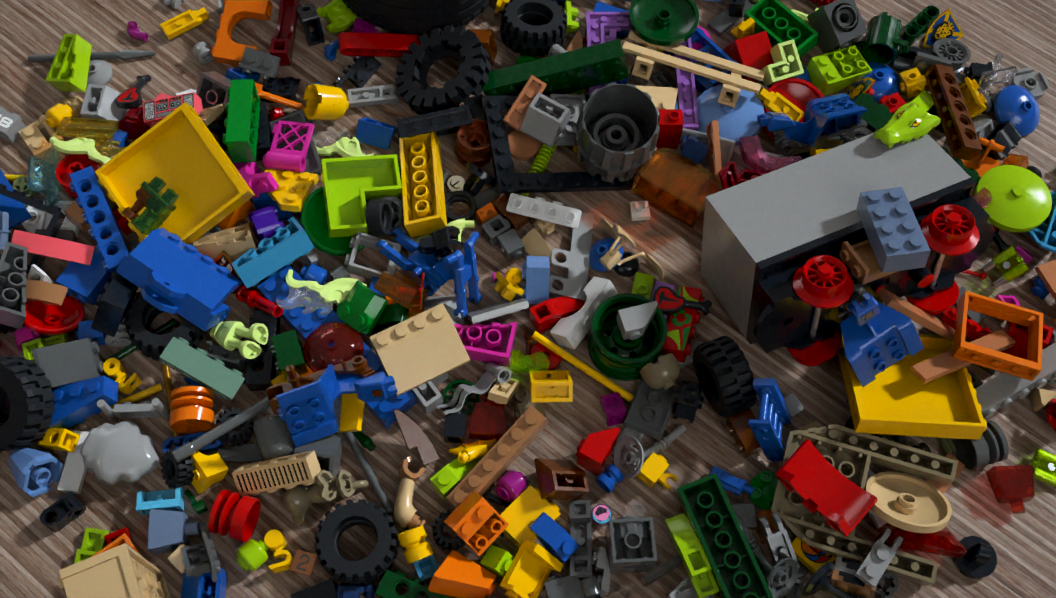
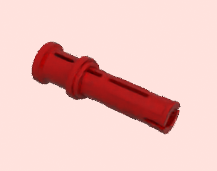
(254, 299)

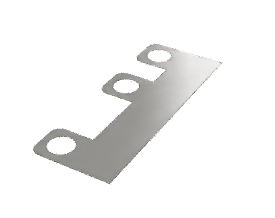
(576, 260)

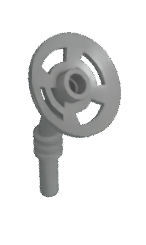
(634, 458)

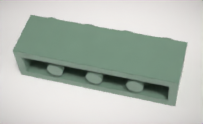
(202, 369)

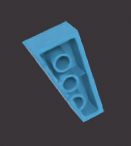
(273, 253)

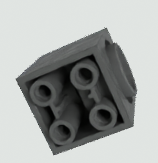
(837, 25)
(630, 544)

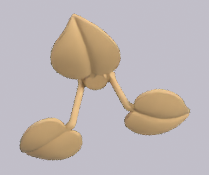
(613, 256)

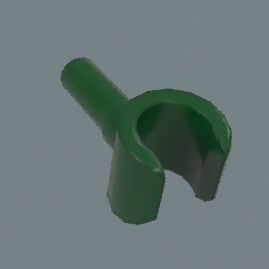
(199, 506)

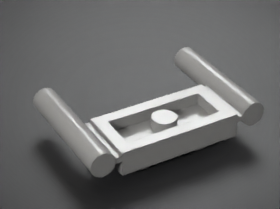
(129, 410)

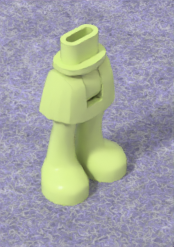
(229, 335)

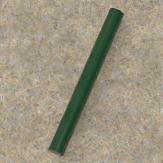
(131, 348)

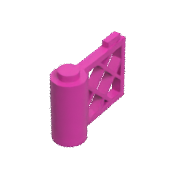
(284, 158)

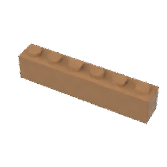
(500, 456)

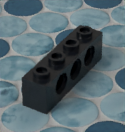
(261, 379)

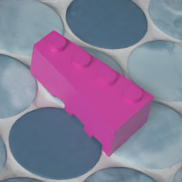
(488, 342)

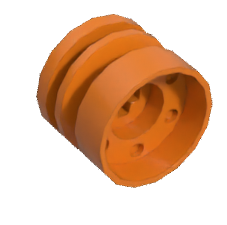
(191, 409)

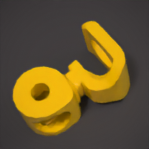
(116, 372)
(276, 542)

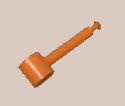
(277, 99)

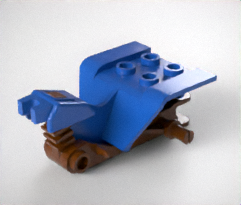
(314, 401)

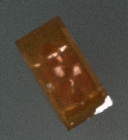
(675, 185)

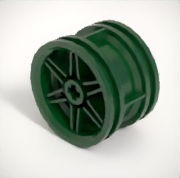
(601, 348)

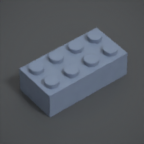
(892, 230)

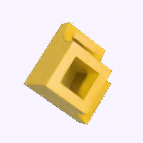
(208, 470)

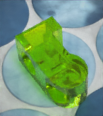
(526, 363)

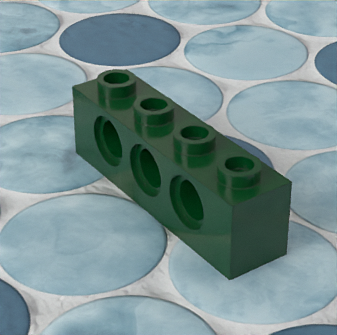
(393, 580)

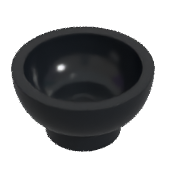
(628, 268)

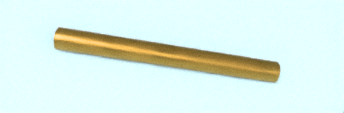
(168, 388)

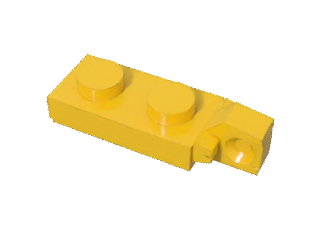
(184, 22)
(777, 103)

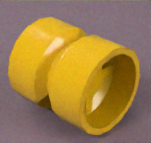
(415, 544)

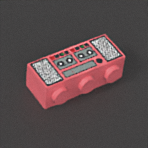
(158, 109)

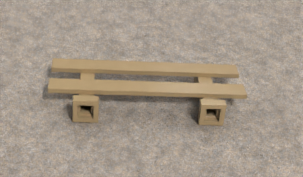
(733, 83)

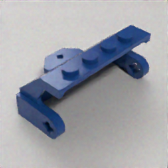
(179, 279)

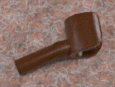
(529, 341)

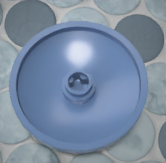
(732, 122)

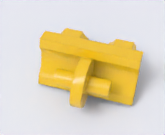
(508, 285)

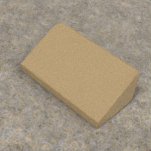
(536, 245)

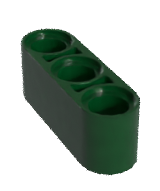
(919, 25)
(391, 316)

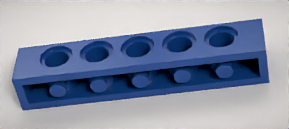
(82, 181)

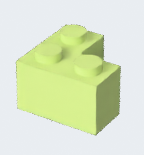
(786, 63)

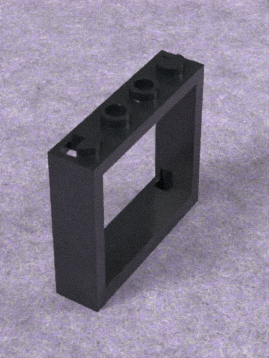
(55, 222)

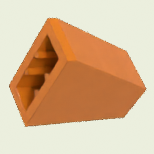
(462, 578)

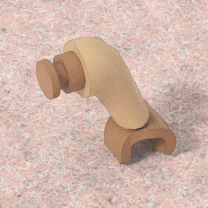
(403, 509)

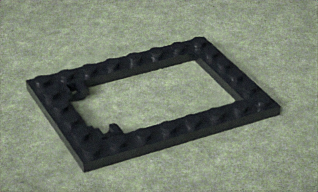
(509, 182)

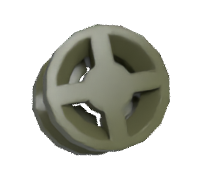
(21, 184)

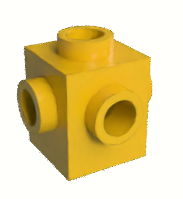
(912, 82)

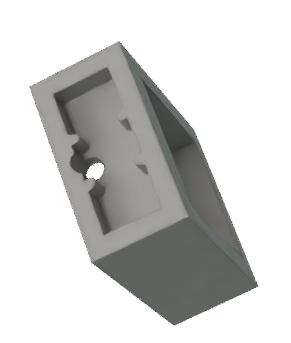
(370, 242)

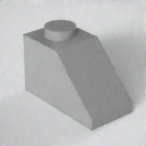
(635, 319)

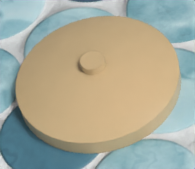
(909, 502)

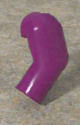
(134, 32)

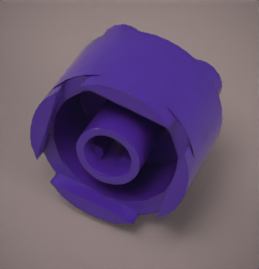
(265, 222)

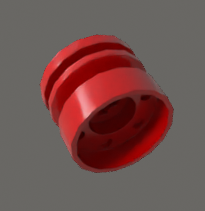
(234, 515)

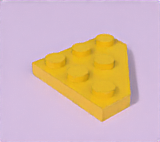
(292, 189)

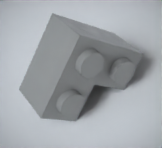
(428, 395)

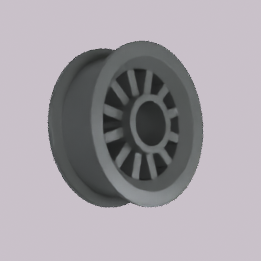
(954, 51)

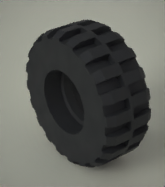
(29, 400)

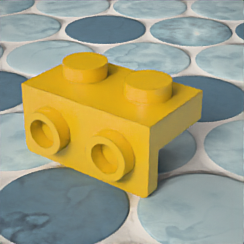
(974, 101)

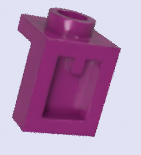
(613, 409)

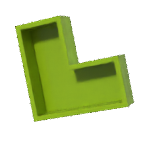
(351, 182)

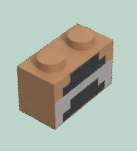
(844, 577)

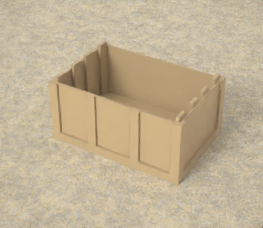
(114, 574)

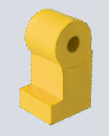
(59, 439)

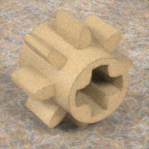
(543, 226)

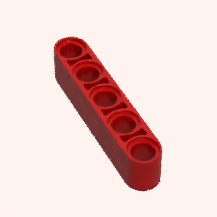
(375, 44)

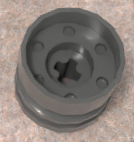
(988, 450)

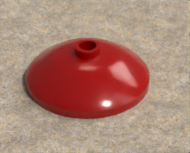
(53, 319)

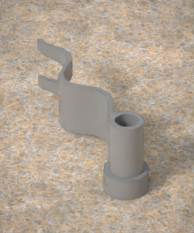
(493, 374)

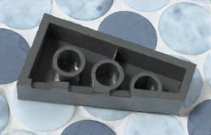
(13, 285)

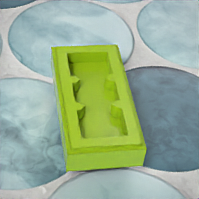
(643, 284)

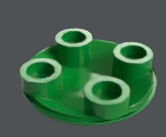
(764, 490)

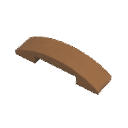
(45, 292)

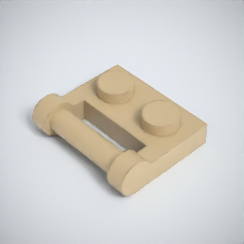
(35, 139)

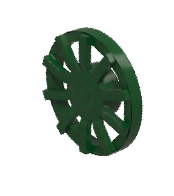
(467, 399)

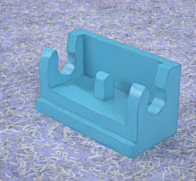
(161, 500)

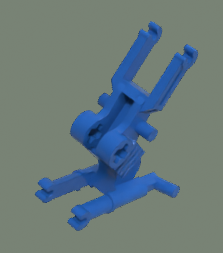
(439, 271)

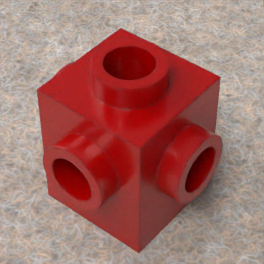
(892, 101)

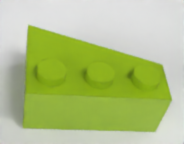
(70, 64)

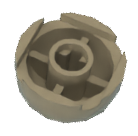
(662, 372)

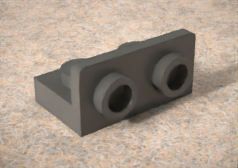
(259, 62)

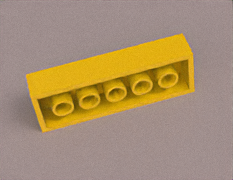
(422, 184)

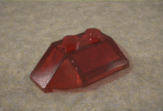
(937, 543)

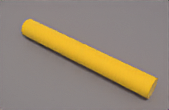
(142, 394)

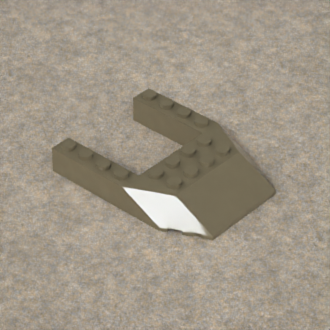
(852, 456)

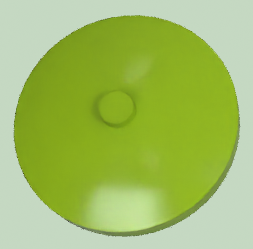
(1018, 198)

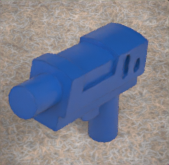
(732, 483)

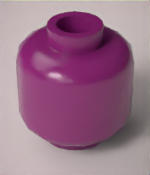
(511, 485)

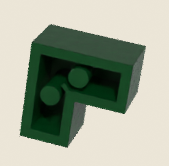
(288, 352)

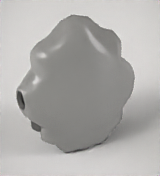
(119, 453)

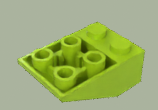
(837, 69)

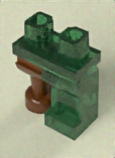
(157, 204)

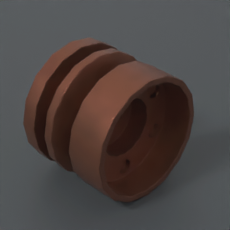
(473, 144)

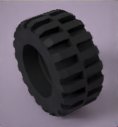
(533, 26)
(151, 344)
(724, 376)
(340, 520)

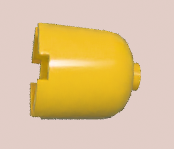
(325, 102)

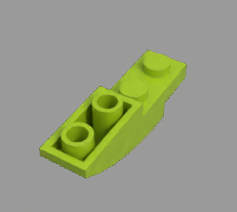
(692, 555)

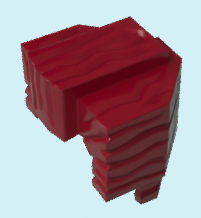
(133, 123)

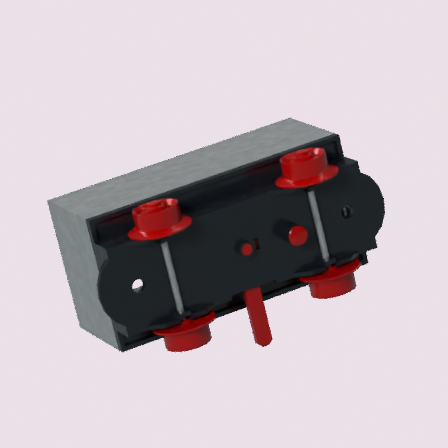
(779, 240)

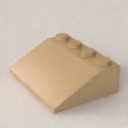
(420, 348)

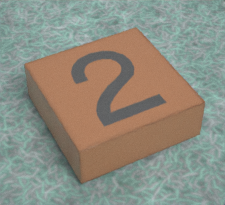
(303, 563)

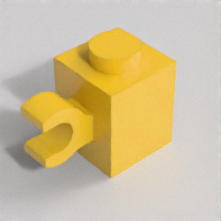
(654, 471)

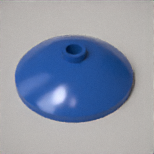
(886, 80)
(1019, 107)

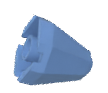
(34, 470)

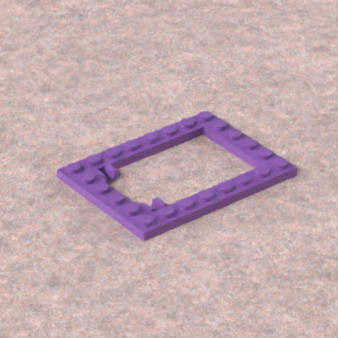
(603, 27)

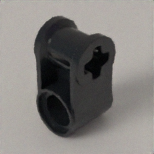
(63, 511)

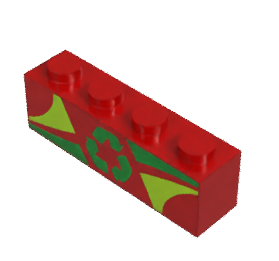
(682, 325)

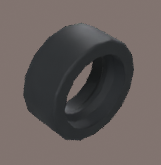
(460, 196)
(379, 217)

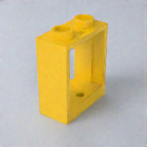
(552, 389)

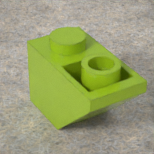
(497, 561)

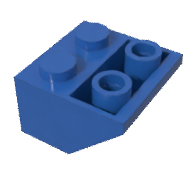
(204, 587)

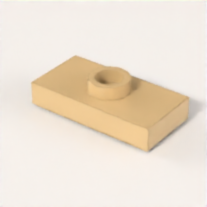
(209, 114)

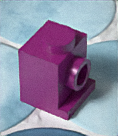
(364, 27)

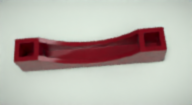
(283, 39)

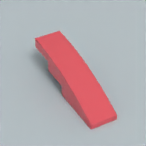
(54, 247)

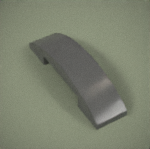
(582, 534)

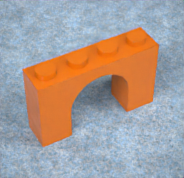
(225, 49)

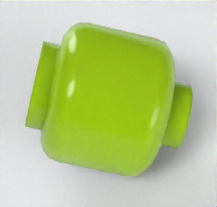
(252, 555)

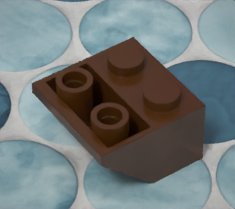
(560, 479)

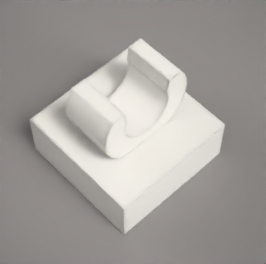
(639, 210)

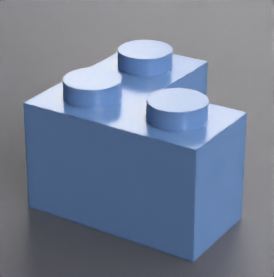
(537, 273)

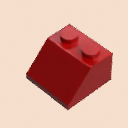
(596, 449)

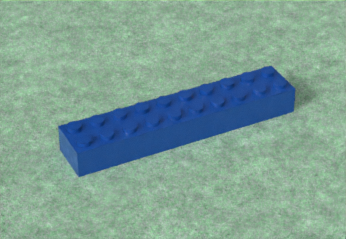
(276, 288)

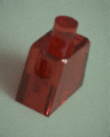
(487, 421)
(1012, 485)

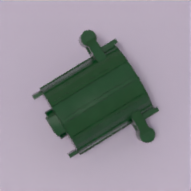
(882, 40)

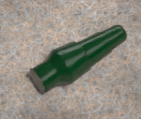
(365, 441)

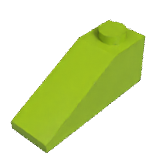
(451, 475)

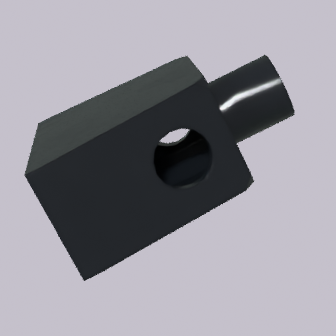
(309, 17)

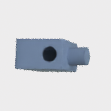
(169, 530)

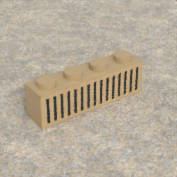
(277, 473)

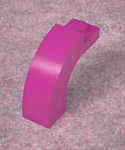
(257, 181)

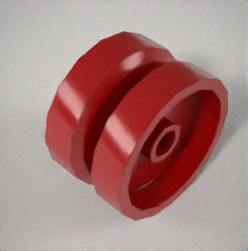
(71, 164)

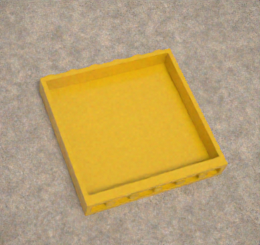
(189, 163)
(905, 406)

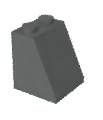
(69, 361)

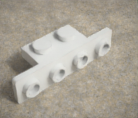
(543, 210)

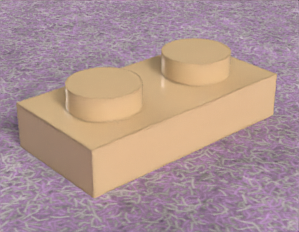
(503, 393)

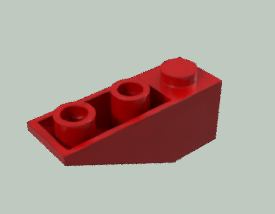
(548, 313)

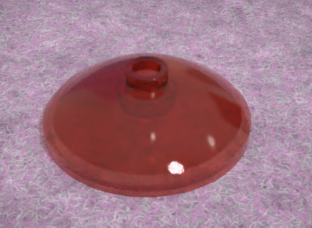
(319, 354)

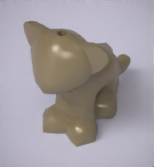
(323, 490)

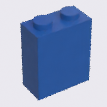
(84, 280)

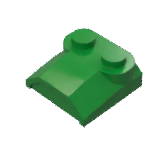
(361, 308)

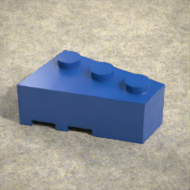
(79, 400)

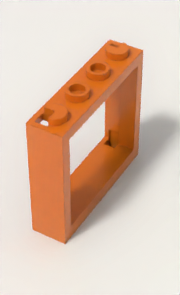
(991, 358)

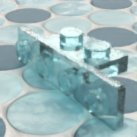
(42, 176)

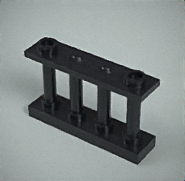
(440, 122)

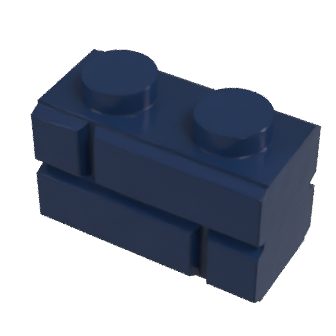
(693, 148)

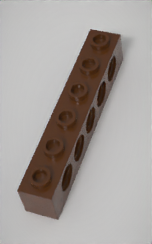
(953, 112)

